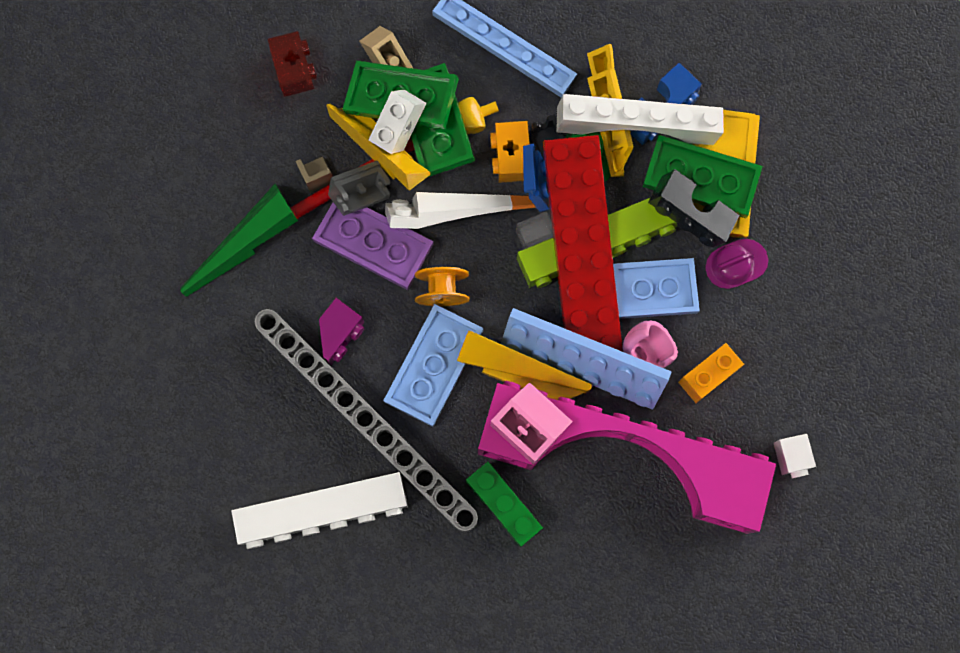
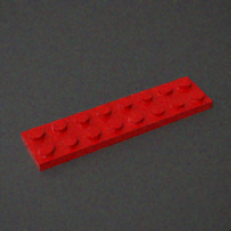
(582, 238)

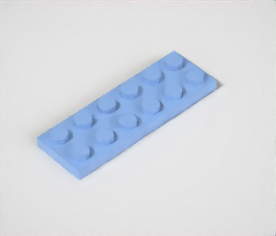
(586, 359)

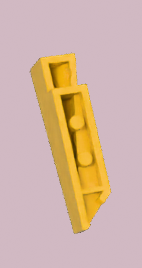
(604, 83)
(396, 165)
(516, 367)

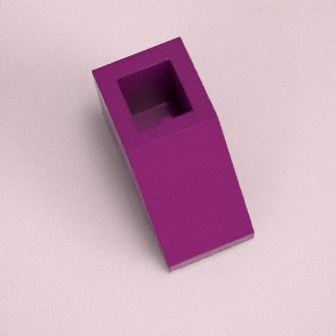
(337, 328)

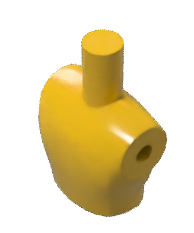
(474, 115)

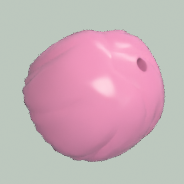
(651, 343)

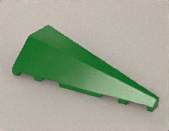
(262, 222)

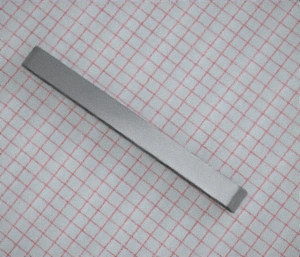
(356, 409)

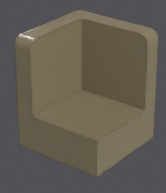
(315, 174)

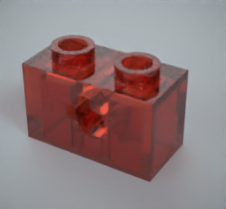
(288, 49)

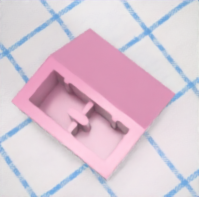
(530, 423)

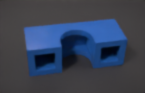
(676, 87)

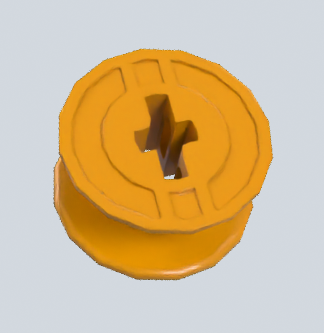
(442, 286)

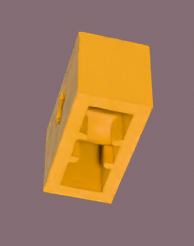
(509, 136)
(711, 373)

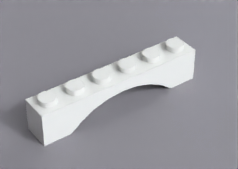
(595, 114)

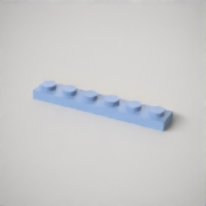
(505, 45)

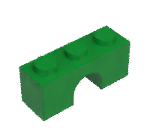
(504, 504)

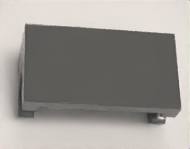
(359, 188)

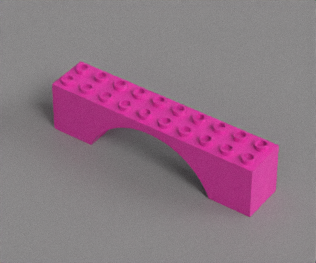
(718, 481)

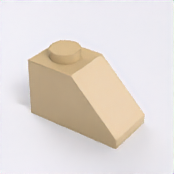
(384, 48)

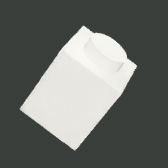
(794, 455)

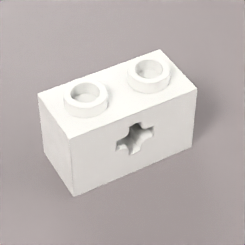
(397, 121)

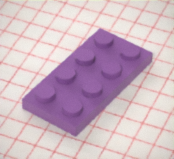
(371, 243)

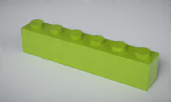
(627, 227)

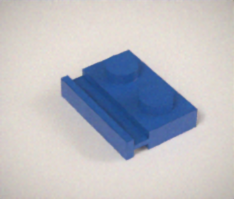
(535, 177)

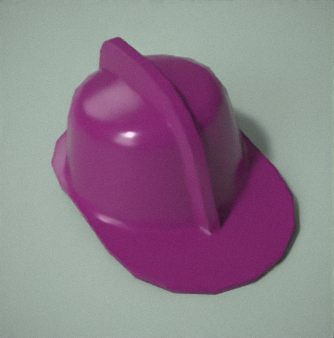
(736, 263)

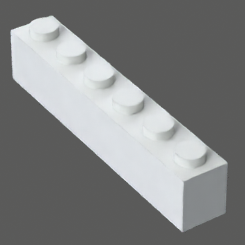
(319, 509)

